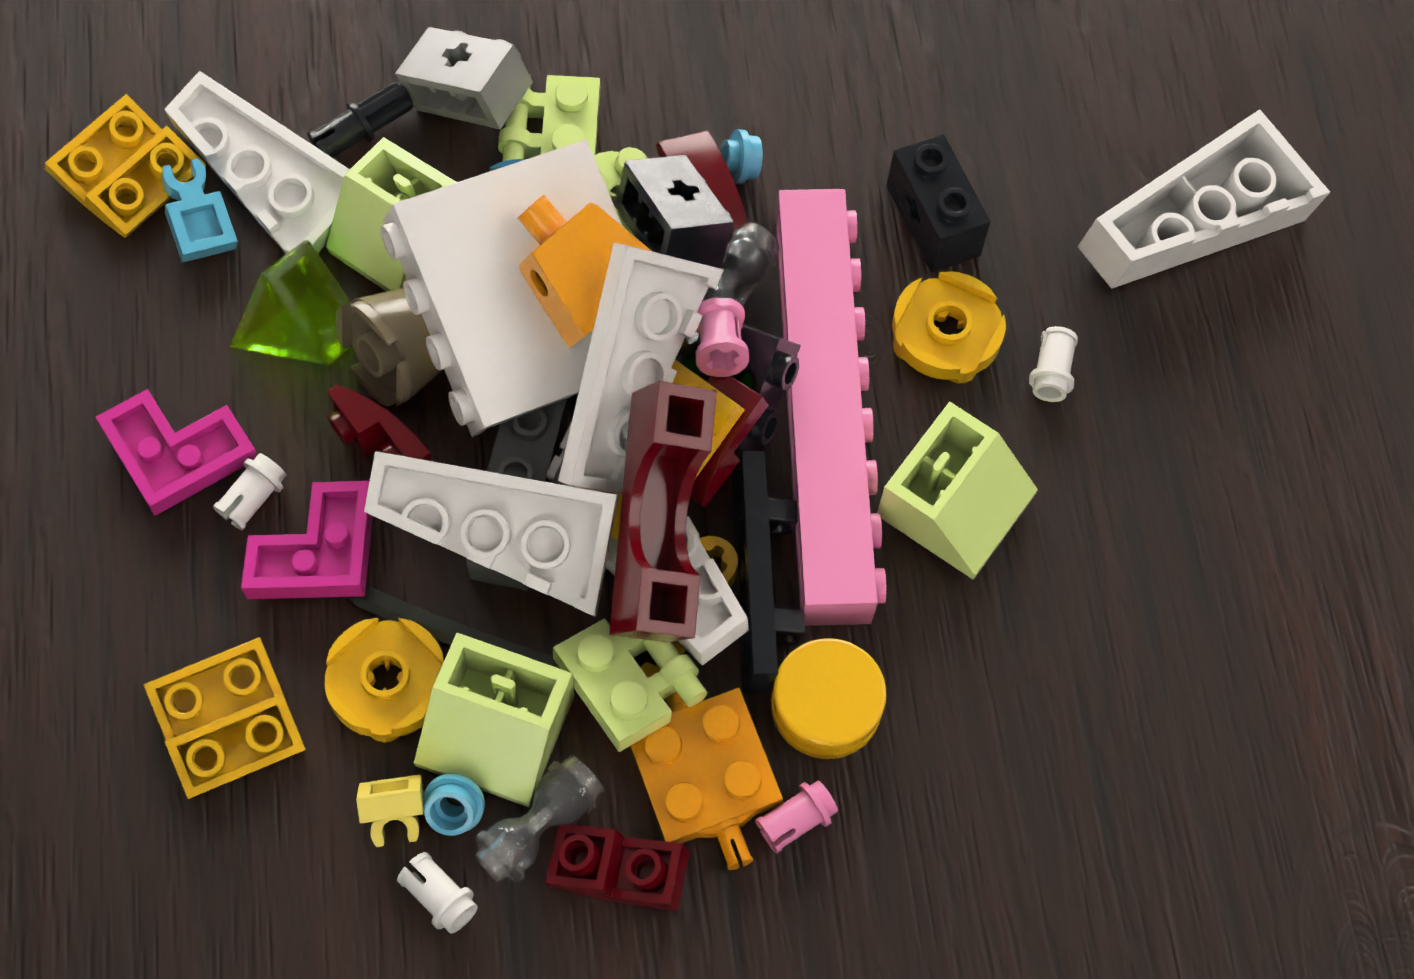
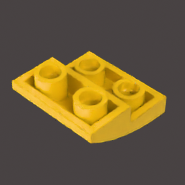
(119, 166)
(224, 717)

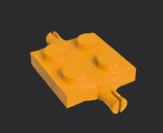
(708, 773)

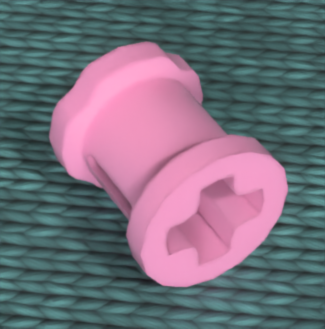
(721, 346)

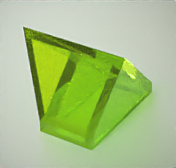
(294, 310)

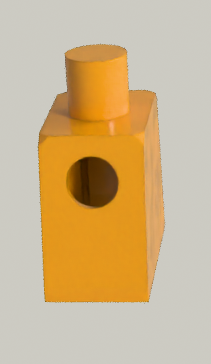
(571, 263)

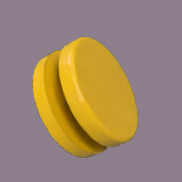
(828, 698)

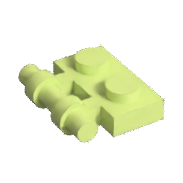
(568, 117)
(617, 688)

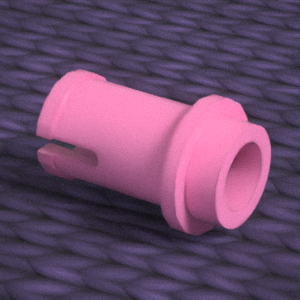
(797, 815)

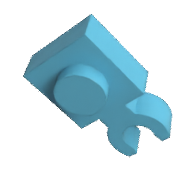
(197, 220)

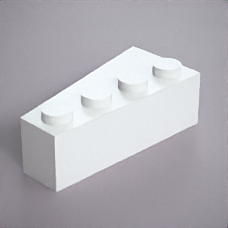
(1211, 201)

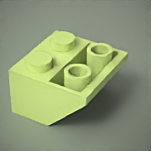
(366, 195)
(958, 491)
(494, 718)

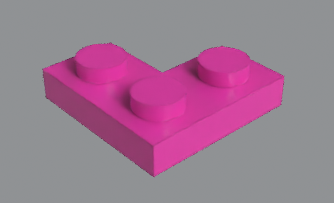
(172, 464)
(325, 560)

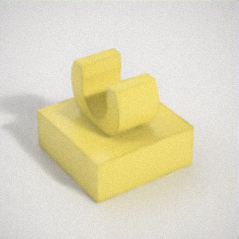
(391, 800)

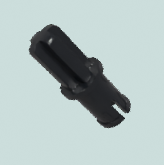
(361, 120)

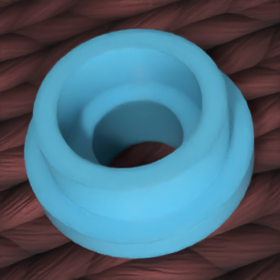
(742, 155)
(446, 817)

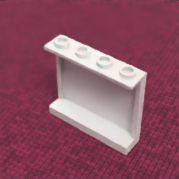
(466, 281)

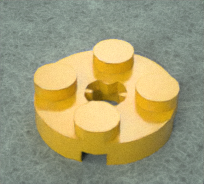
(944, 355)
(350, 677)

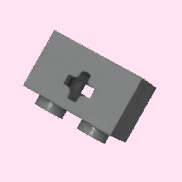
(464, 77)

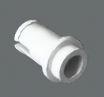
(1052, 376)
(250, 490)
(439, 894)

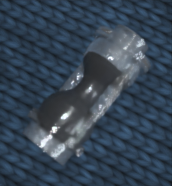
(745, 263)
(559, 800)

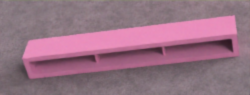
(826, 411)

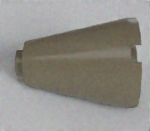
(388, 346)

